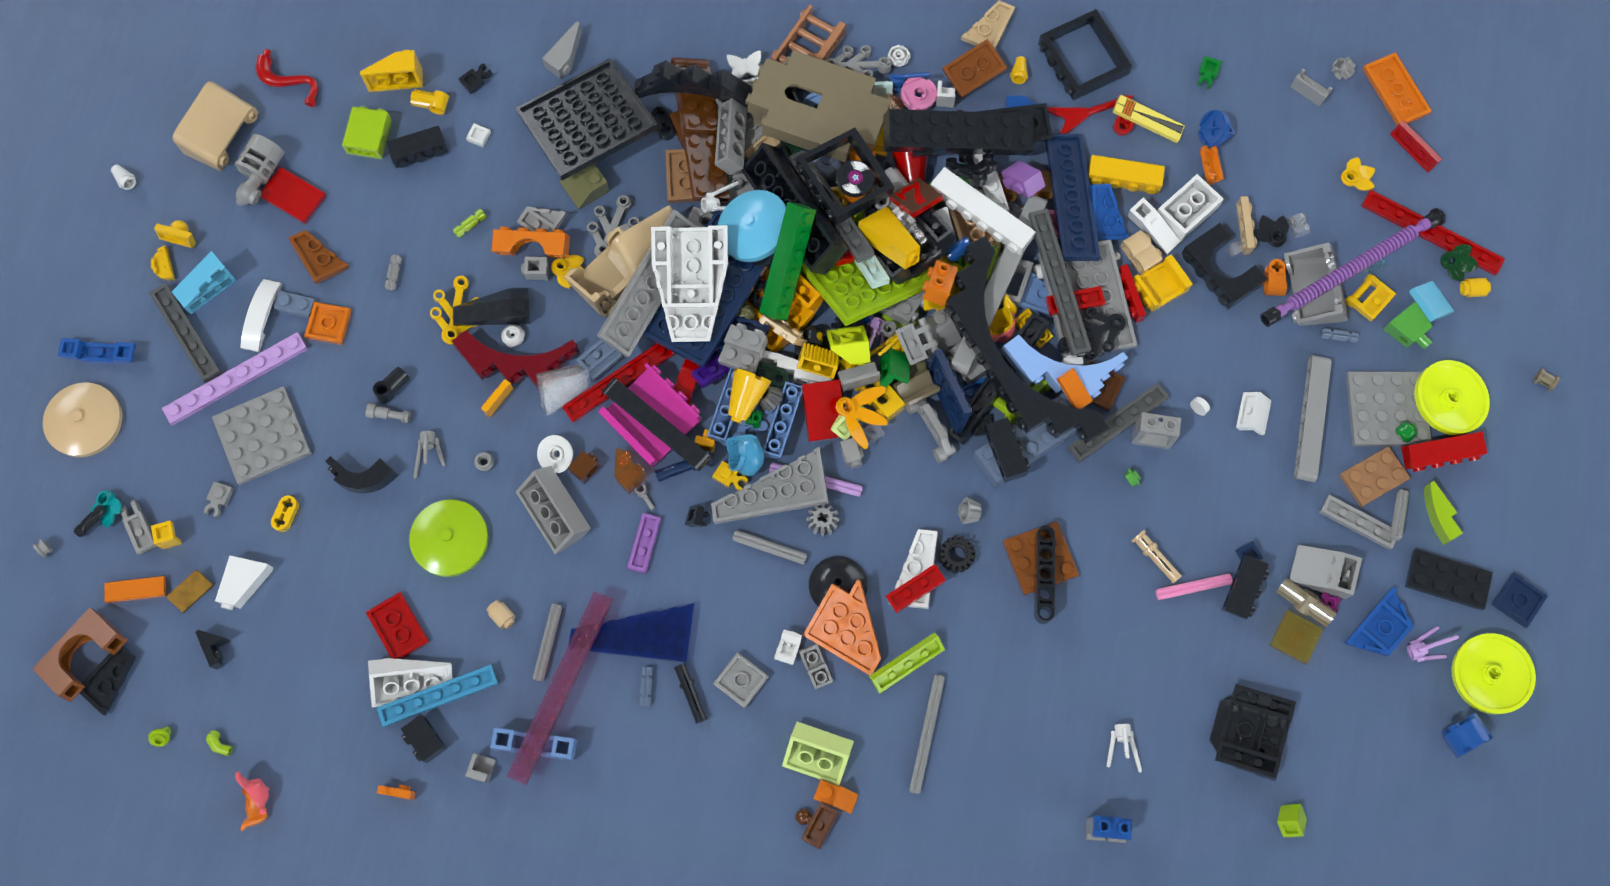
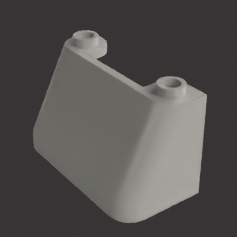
(1305, 268)

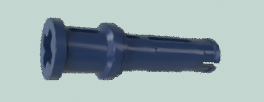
(676, 469)

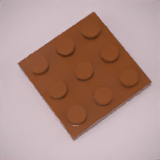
(1021, 555)

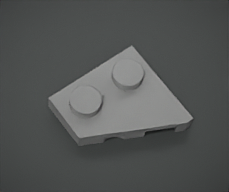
(541, 219)

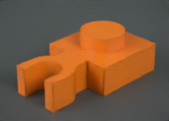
(400, 792)

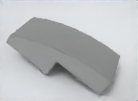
(815, 666)

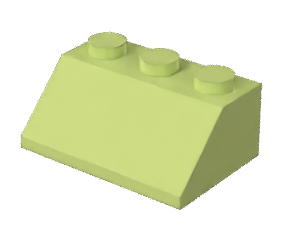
(817, 753)

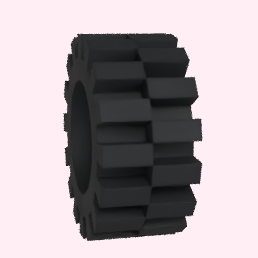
(962, 543)

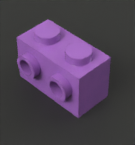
(1023, 179)

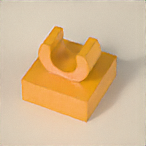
(705, 442)

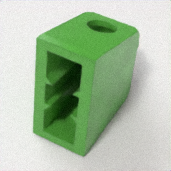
(1410, 327)

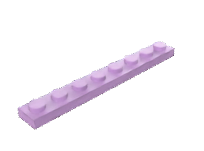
(234, 379)

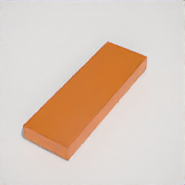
(135, 589)

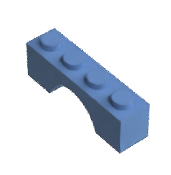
(556, 746)

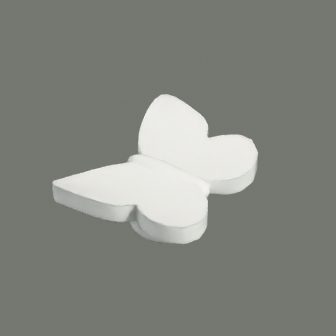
(746, 66)

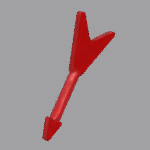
(1075, 116)

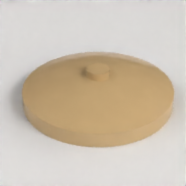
(82, 419)

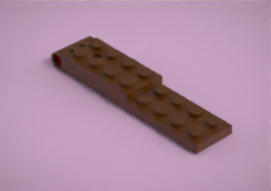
(699, 133)

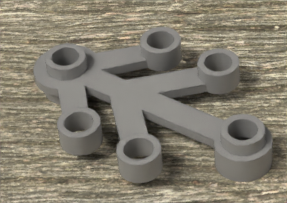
(884, 65)
(614, 224)

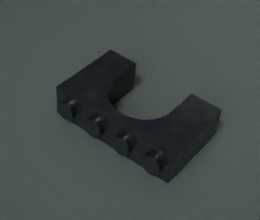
(1228, 290)

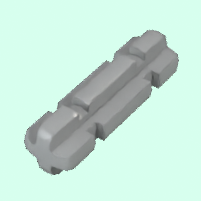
(393, 272)

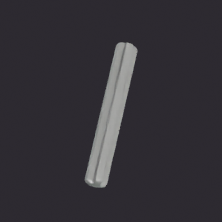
(769, 547)
(547, 642)

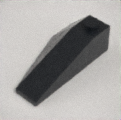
(500, 308)

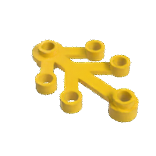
(449, 310)

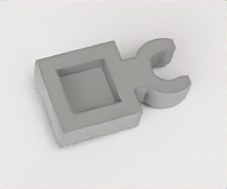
(218, 495)

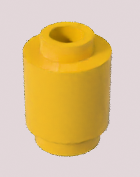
(1475, 287)

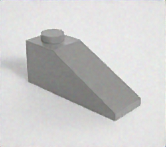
(562, 55)

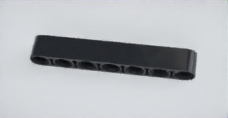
(656, 424)

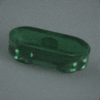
(772, 373)

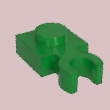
(1208, 70)

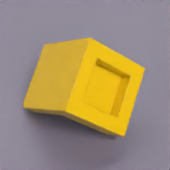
(164, 535)

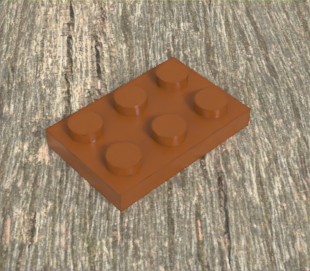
(974, 68)

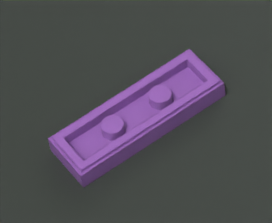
(644, 543)

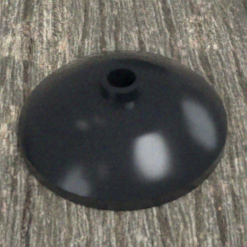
(835, 569)

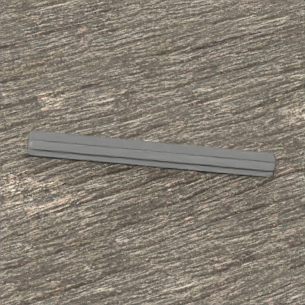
(926, 736)

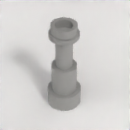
(374, 410)

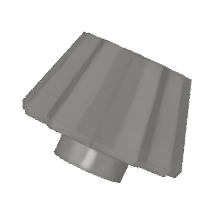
(969, 511)

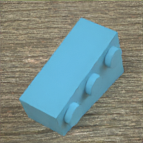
(203, 283)

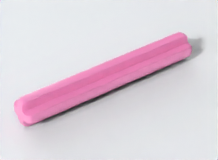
(1193, 586)

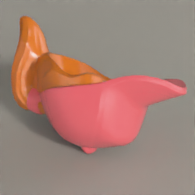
(256, 799)

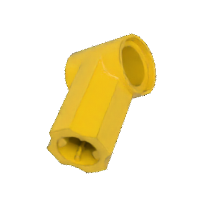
(435, 102)

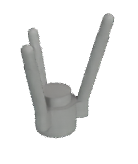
(427, 442)

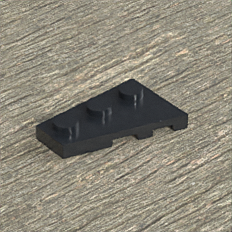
(106, 680)

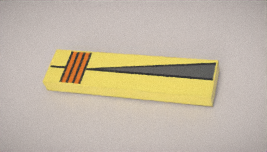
(1148, 118)

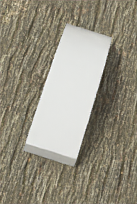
(257, 315)

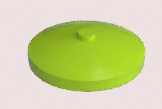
(448, 538)

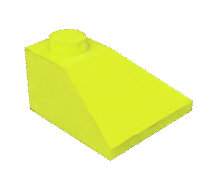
(850, 344)

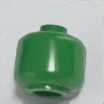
(1406, 431)

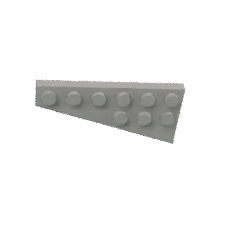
(782, 490)

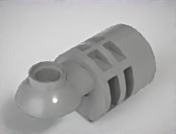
(257, 164)

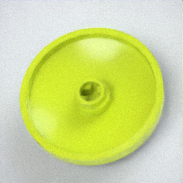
(1452, 397)
(1493, 674)

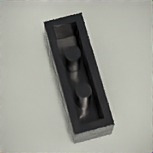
(417, 147)
(1006, 449)
(1245, 587)

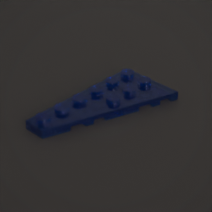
(647, 635)

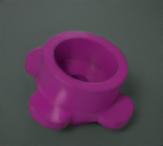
(1333, 600)

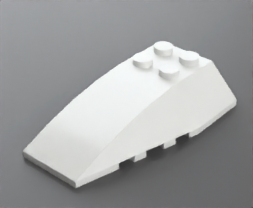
(690, 277)

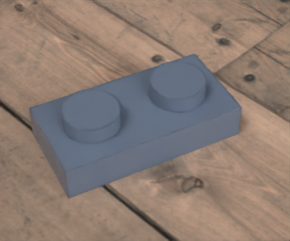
(293, 304)

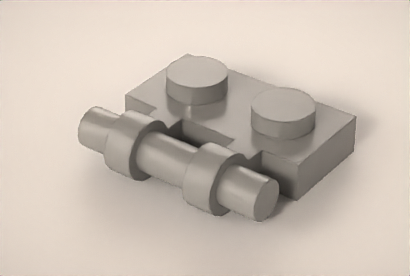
(912, 344)

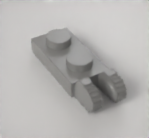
(138, 529)

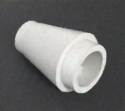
(123, 177)

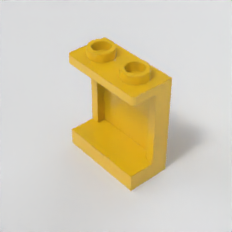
(1162, 283)

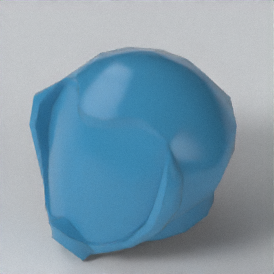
(745, 454)

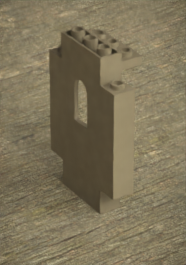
(844, 103)

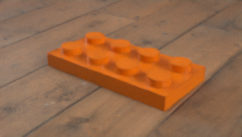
(1396, 89)

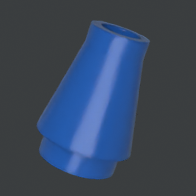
(956, 250)

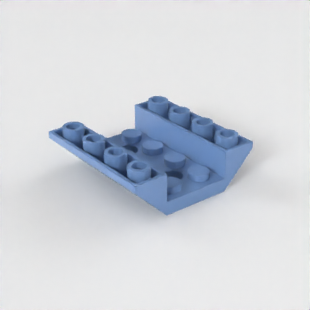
(773, 426)

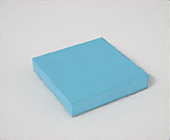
(1431, 301)

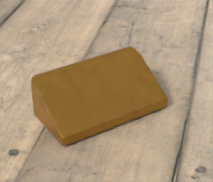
(189, 591)

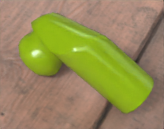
(215, 745)

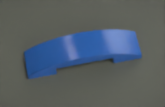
(96, 352)

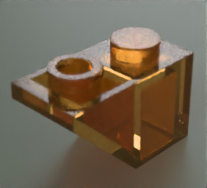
(626, 472)

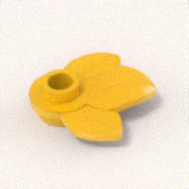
(1359, 174)
(568, 263)

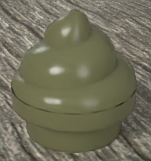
(747, 312)

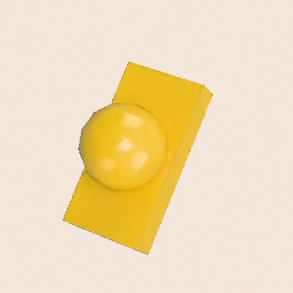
(176, 233)

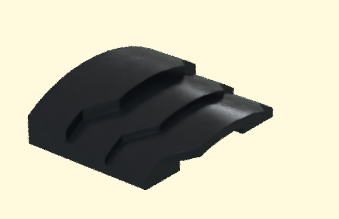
(939, 240)
(1252, 731)

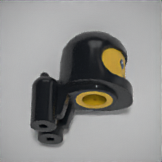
(814, 335)

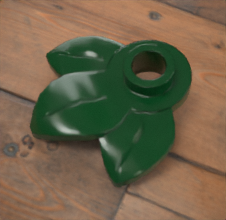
(1461, 262)

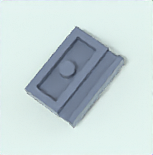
(599, 359)

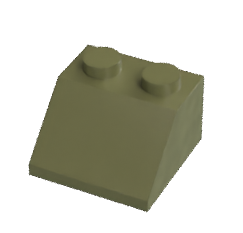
(585, 186)

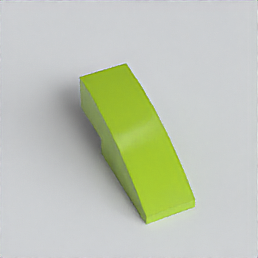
(1440, 513)

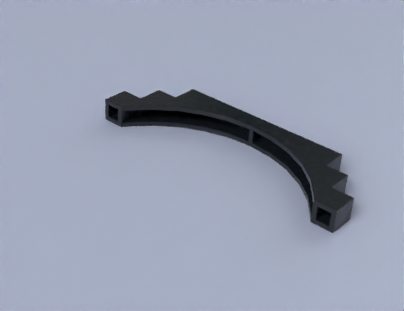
(1025, 403)

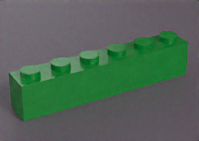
(787, 261)

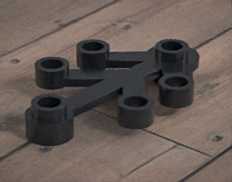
(976, 177)
(1095, 332)

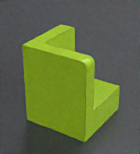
(1292, 820)

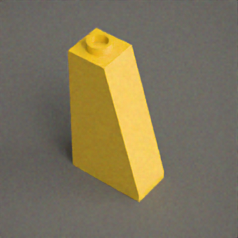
(890, 237)

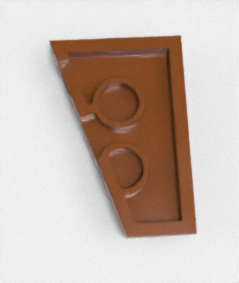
(316, 258)

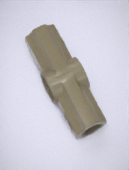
(1306, 602)

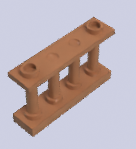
(826, 46)

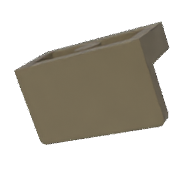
(918, 387)

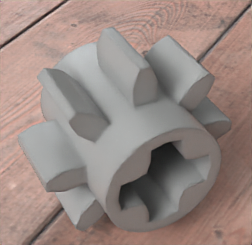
(1343, 68)

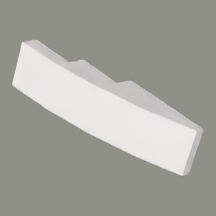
(790, 366)

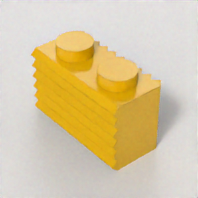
(818, 361)

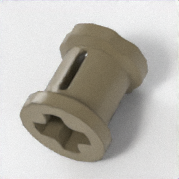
(1546, 379)

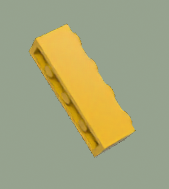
(1126, 174)

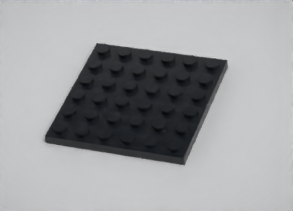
(586, 119)

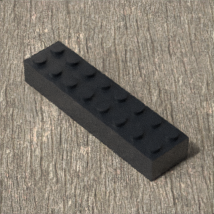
(958, 132)
(772, 173)

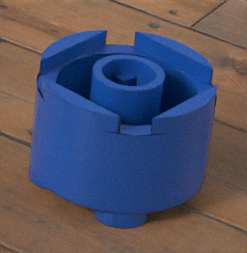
(1466, 735)

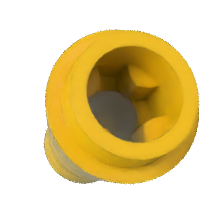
(1019, 72)

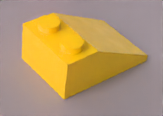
(394, 72)

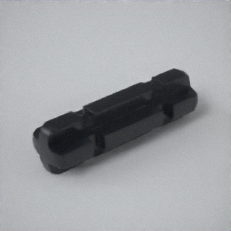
(90, 520)

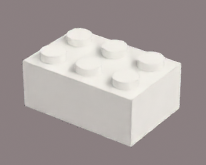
(1190, 207)

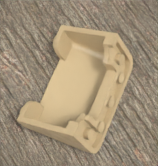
(212, 125)
(631, 245)
(600, 281)

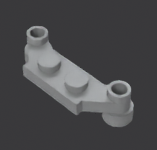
(937, 429)

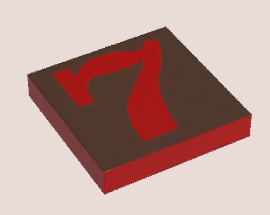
(916, 197)

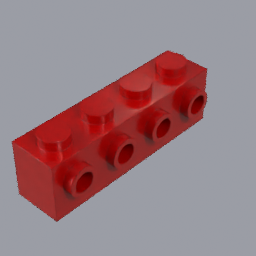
(1444, 450)

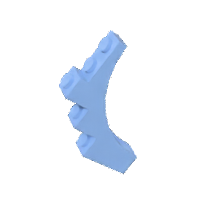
(1035, 367)

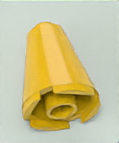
(745, 394)

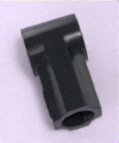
(391, 383)

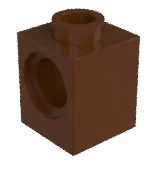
(584, 466)

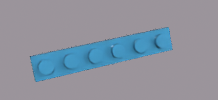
(437, 696)

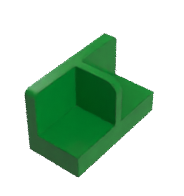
(894, 366)

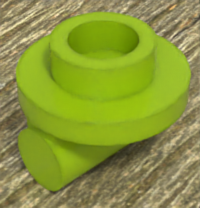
(159, 737)

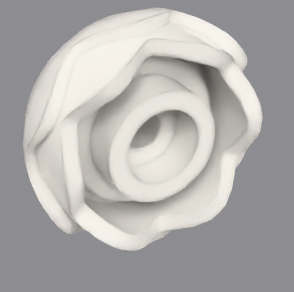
(901, 51)
(513, 341)

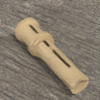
(1151, 546)

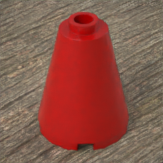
(910, 167)

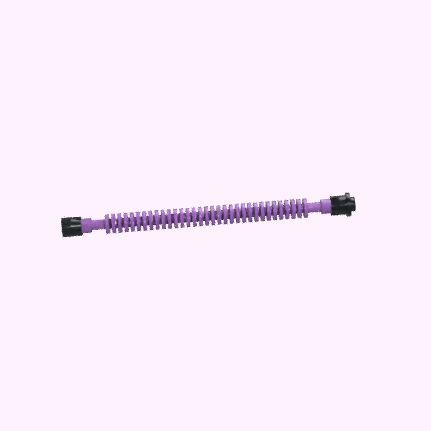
(1321, 286)

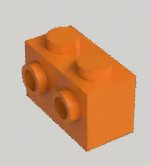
(940, 282)

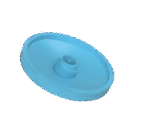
(753, 225)

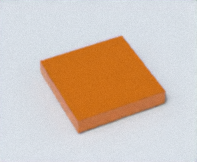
(328, 323)

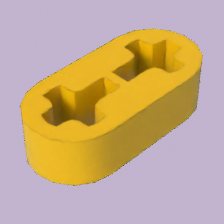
(281, 513)

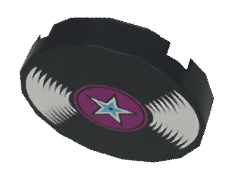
(854, 178)

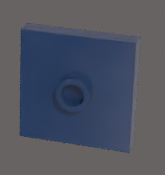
(1519, 600)

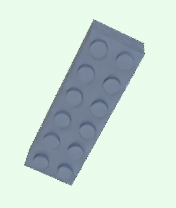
(1034, 444)

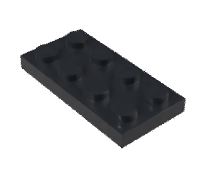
(1448, 579)

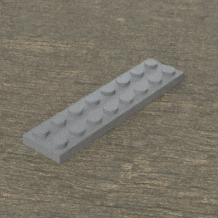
(638, 301)

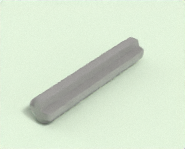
(1399, 514)

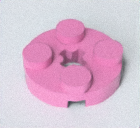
(923, 86)

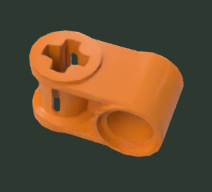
(1276, 281)

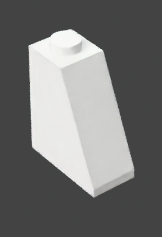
(240, 581)

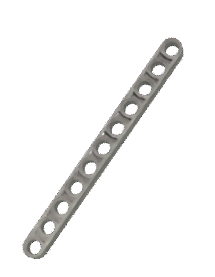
(997, 287)

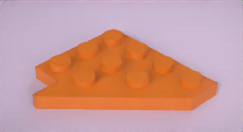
(846, 628)

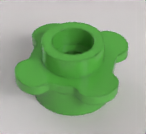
(1132, 477)

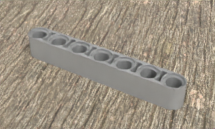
(1312, 418)

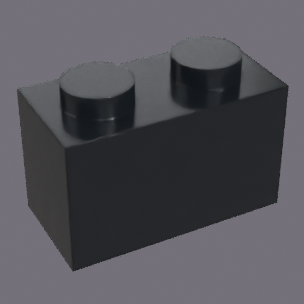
(423, 739)

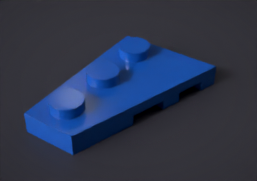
(1106, 213)

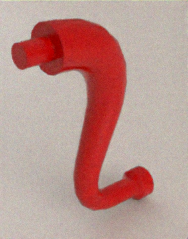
(264, 73)

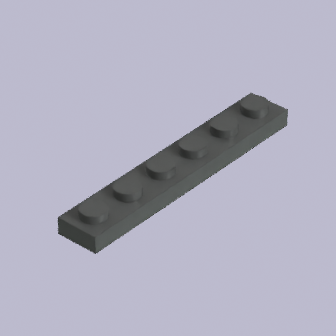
(185, 332)
(1121, 421)

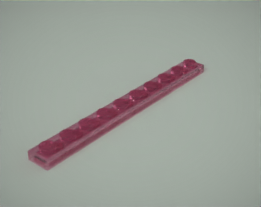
(559, 688)

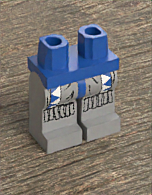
(1111, 828)

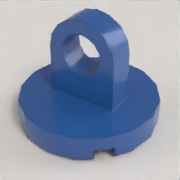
(1215, 128)

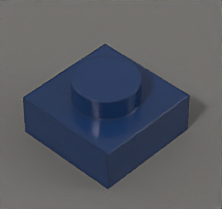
(1250, 550)

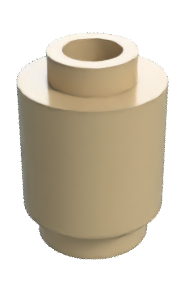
(501, 614)

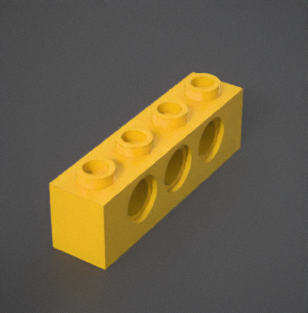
(889, 409)

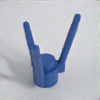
(899, 79)

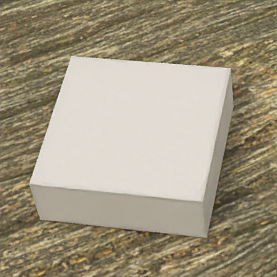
(478, 135)

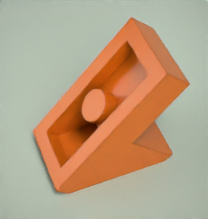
(835, 796)

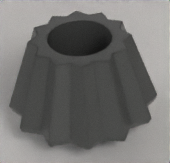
(771, 398)

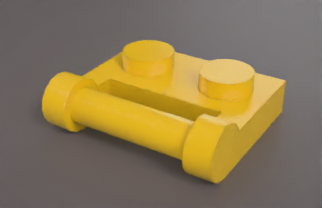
(1376, 300)

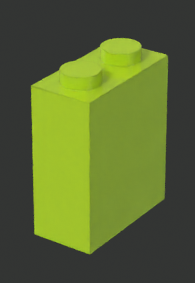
(367, 132)

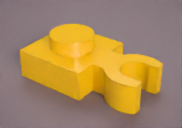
(727, 477)

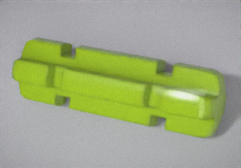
(469, 223)

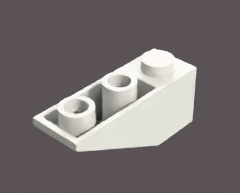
(1152, 223)

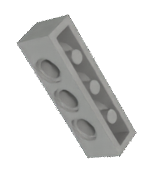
(731, 136)

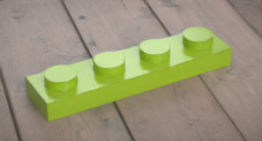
(907, 662)

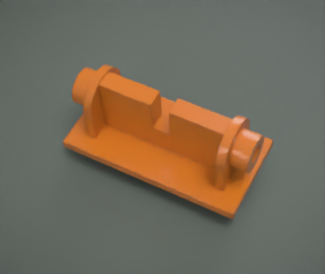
(1211, 164)

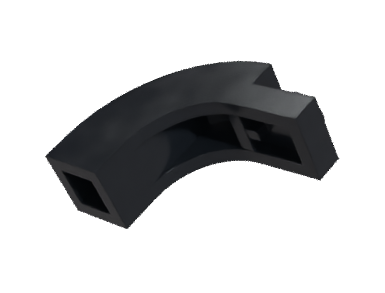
(368, 481)

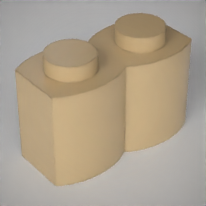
(1141, 252)

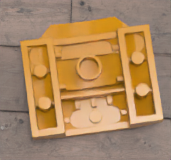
(803, 308)

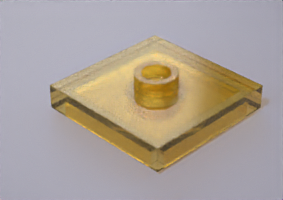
(1296, 637)

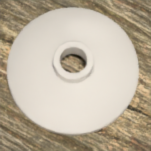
(547, 453)

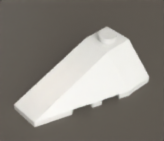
(400, 678)

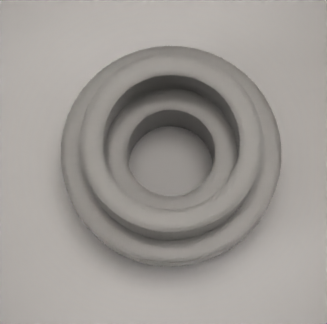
(484, 456)

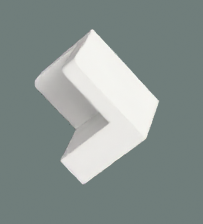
(945, 96)

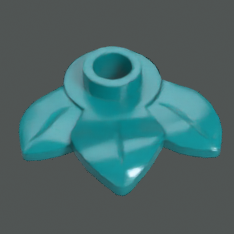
(112, 505)

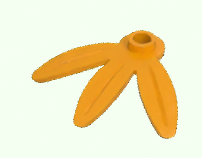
(865, 415)

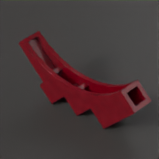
(512, 367)

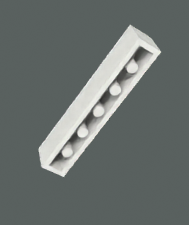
(983, 212)

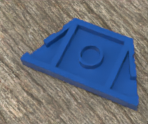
(1383, 626)

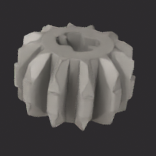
(815, 522)

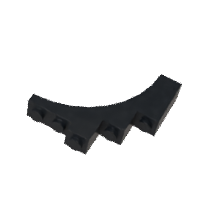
(693, 80)

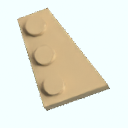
(991, 25)

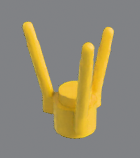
(891, 342)

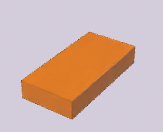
(1074, 389)

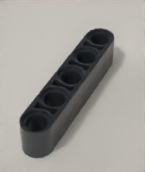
(1041, 583)

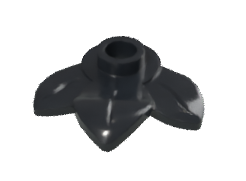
(1270, 229)

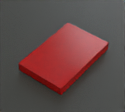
(292, 195)
(820, 408)
(397, 627)

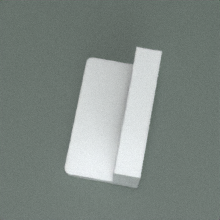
(1254, 412)

